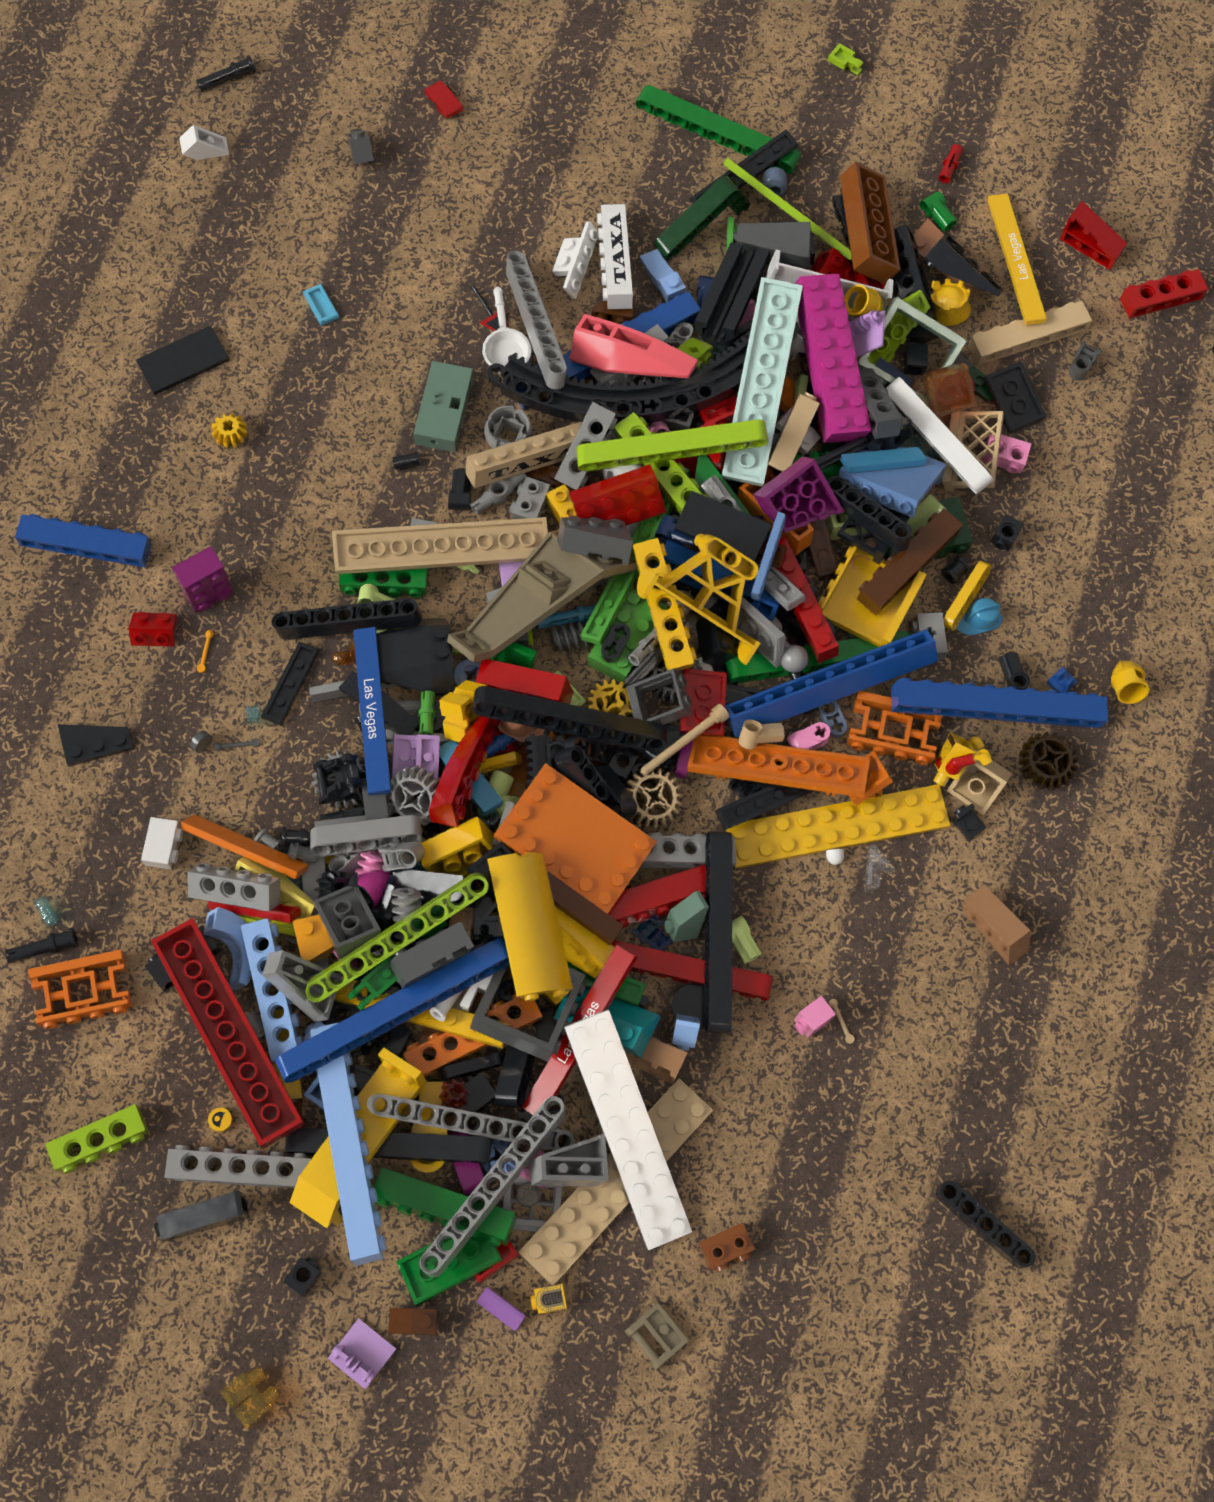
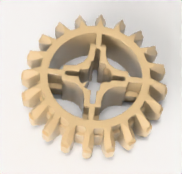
(662, 802)

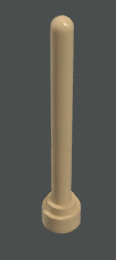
(718, 714)

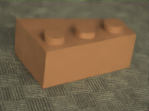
(998, 924)
(659, 1060)

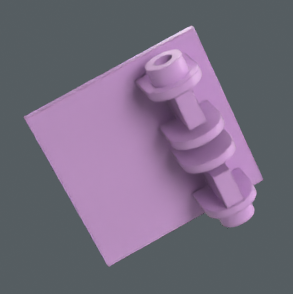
(868, 332)
(361, 1353)

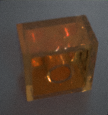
(949, 389)

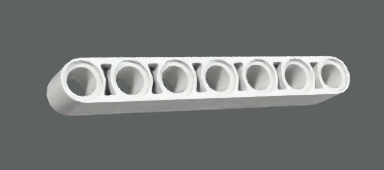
(939, 436)

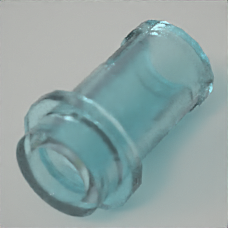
(46, 911)

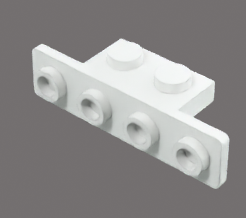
(574, 259)

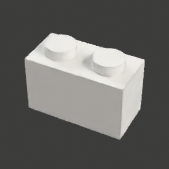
(162, 843)

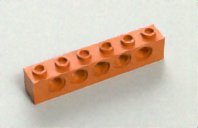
(415, 1053)

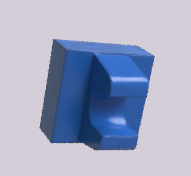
(1062, 681)

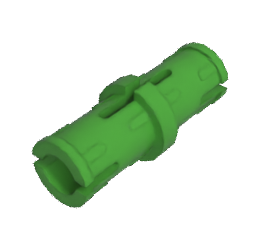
(427, 713)

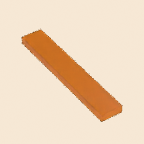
(244, 846)

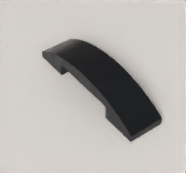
(394, 714)

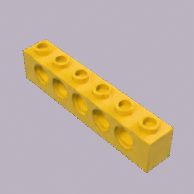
(673, 660)

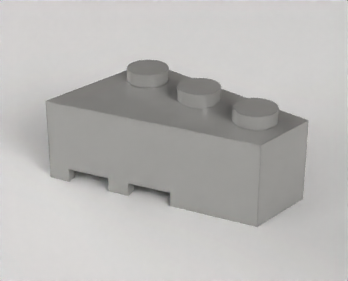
(291, 976)

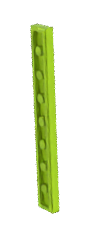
(787, 207)

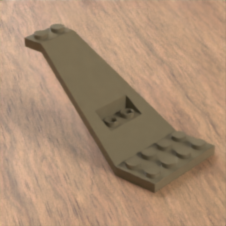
(531, 595)

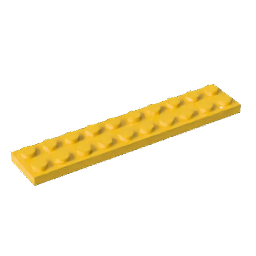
(839, 826)

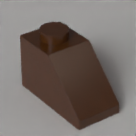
(413, 1321)

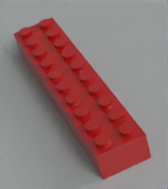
(228, 1033)

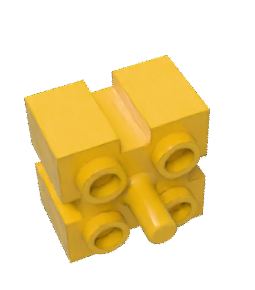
(458, 710)

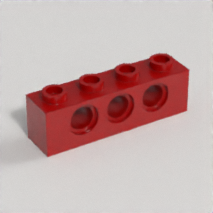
(1176, 290)

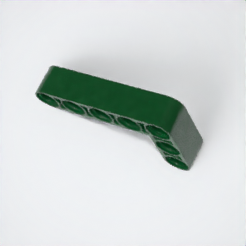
(700, 215)

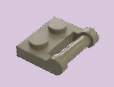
(664, 1332)

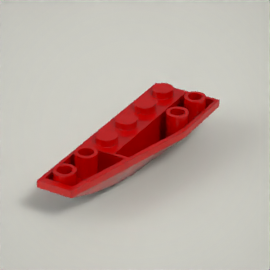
(461, 773)

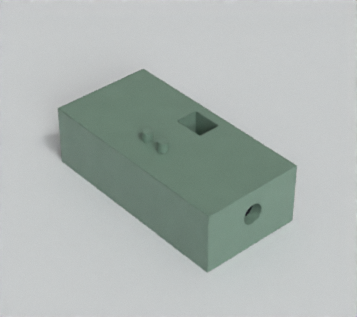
(443, 406)

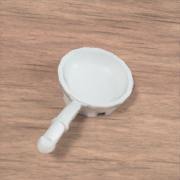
(504, 341)

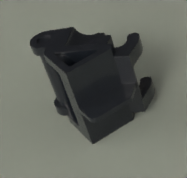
(346, 776)
(488, 920)

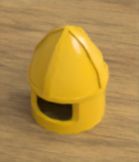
(865, 301)
(1129, 682)

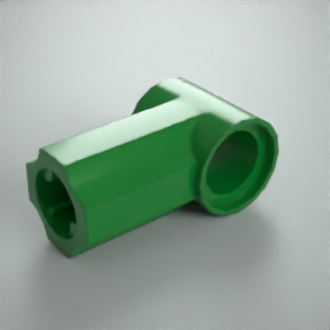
(936, 208)

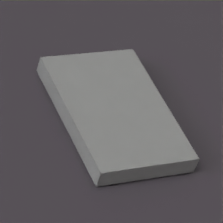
(761, 629)

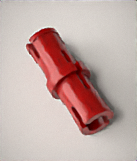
(946, 172)

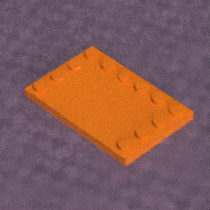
(578, 837)

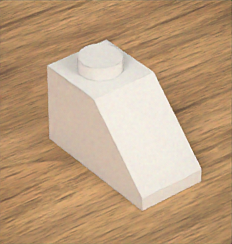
(203, 144)

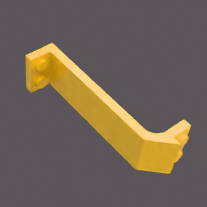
(316, 1186)

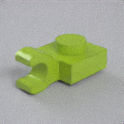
(845, 57)

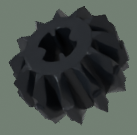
(331, 882)

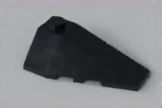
(950, 259)

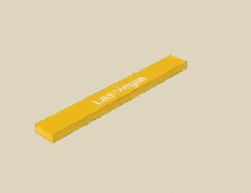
(1016, 259)

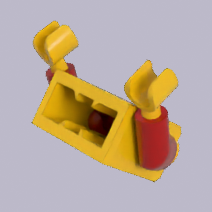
(957, 755)

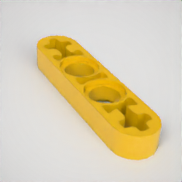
(966, 595)

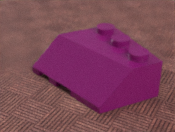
(800, 494)

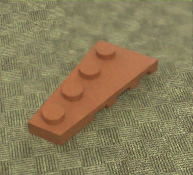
(926, 239)

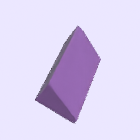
(501, 1308)

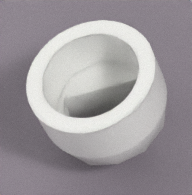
(835, 856)

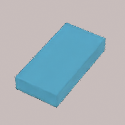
(321, 304)

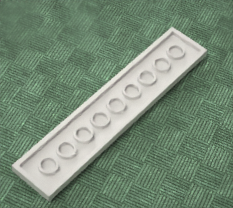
(628, 1129)

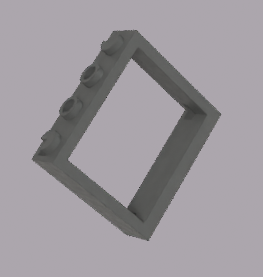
(520, 1039)

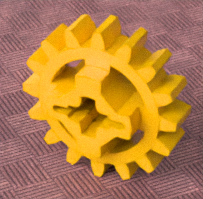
(604, 697)

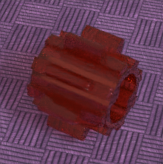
(459, 1088)

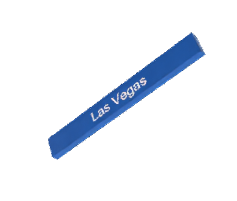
(372, 711)

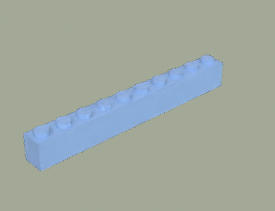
(349, 1159)

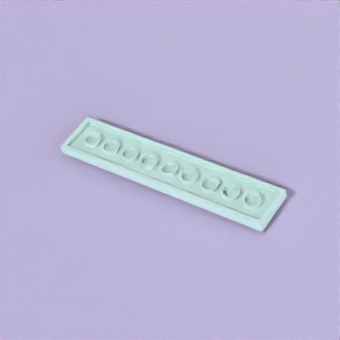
(764, 374)

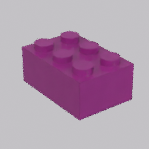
(203, 580)

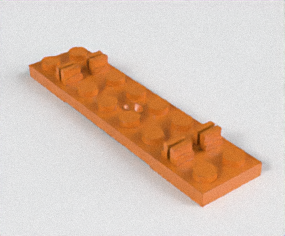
(800, 768)

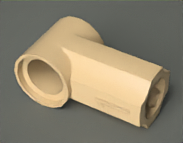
(755, 733)

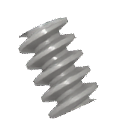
(407, 902)

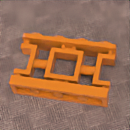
(890, 745)
(77, 971)

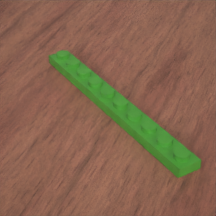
(621, 584)

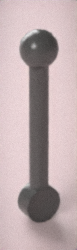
(218, 746)

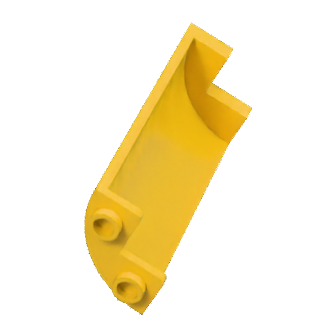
(530, 925)

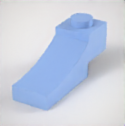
(662, 275)

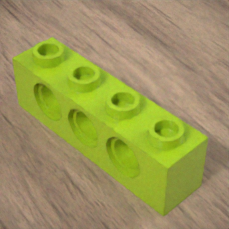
(60, 1148)

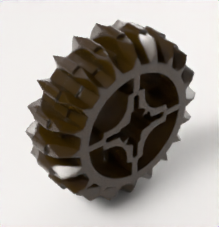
(1052, 777)

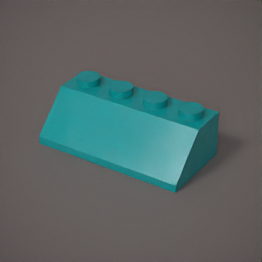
(631, 1022)

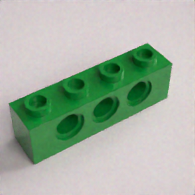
(393, 588)

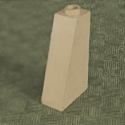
(793, 432)

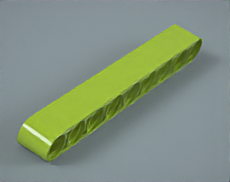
(672, 445)
(391, 947)

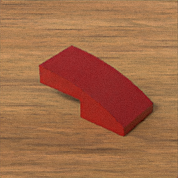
(444, 99)

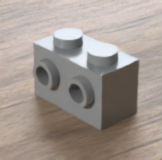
(530, 499)

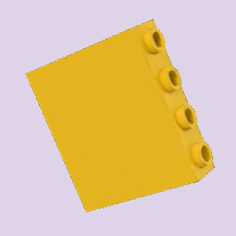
(849, 614)

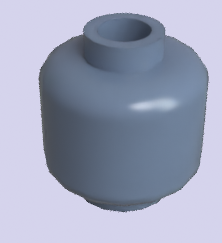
(775, 180)

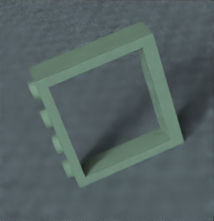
(924, 321)

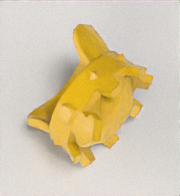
(950, 302)

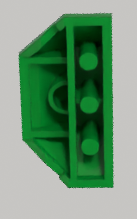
(705, 470)

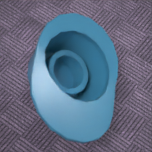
(981, 617)

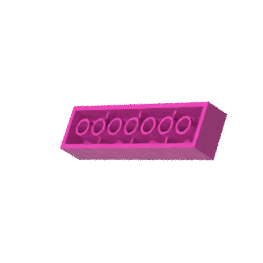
(832, 359)

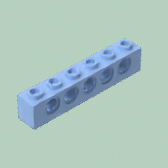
(253, 934)

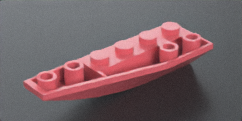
(626, 350)

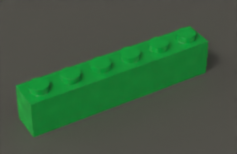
(439, 1205)

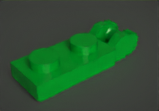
(375, 982)

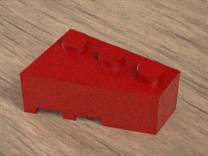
(1093, 236)

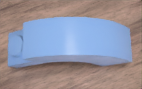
(227, 928)

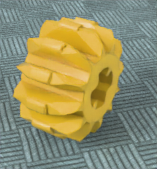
(221, 431)

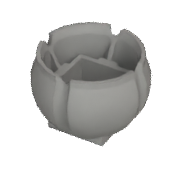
(506, 418)

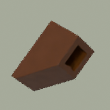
(614, 315)

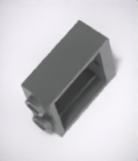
(638, 704)

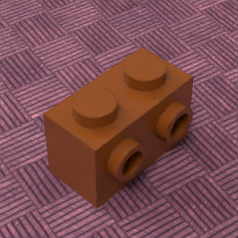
(725, 1247)

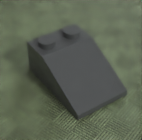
(347, 920)

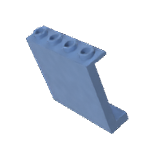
(899, 487)

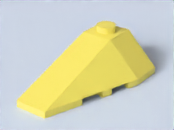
(289, 892)

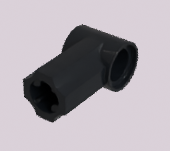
(460, 492)
(1013, 671)
(383, 911)

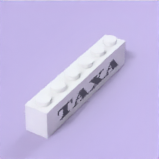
(616, 256)

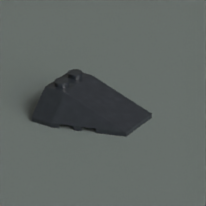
(418, 656)

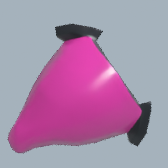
(371, 885)

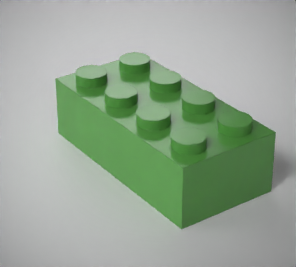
(637, 616)

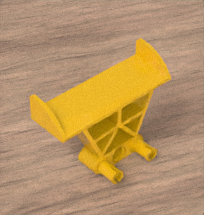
(739, 564)

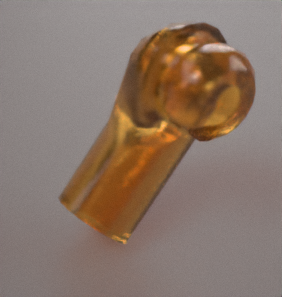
(345, 657)

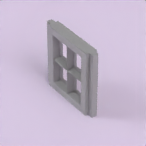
(530, 1223)

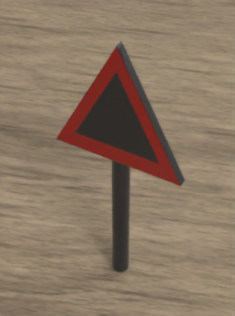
(491, 322)

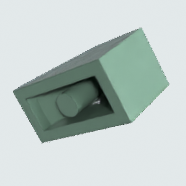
(687, 918)

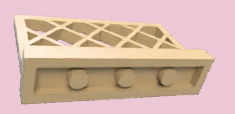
(957, 428)

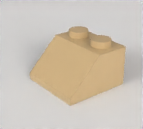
(980, 784)

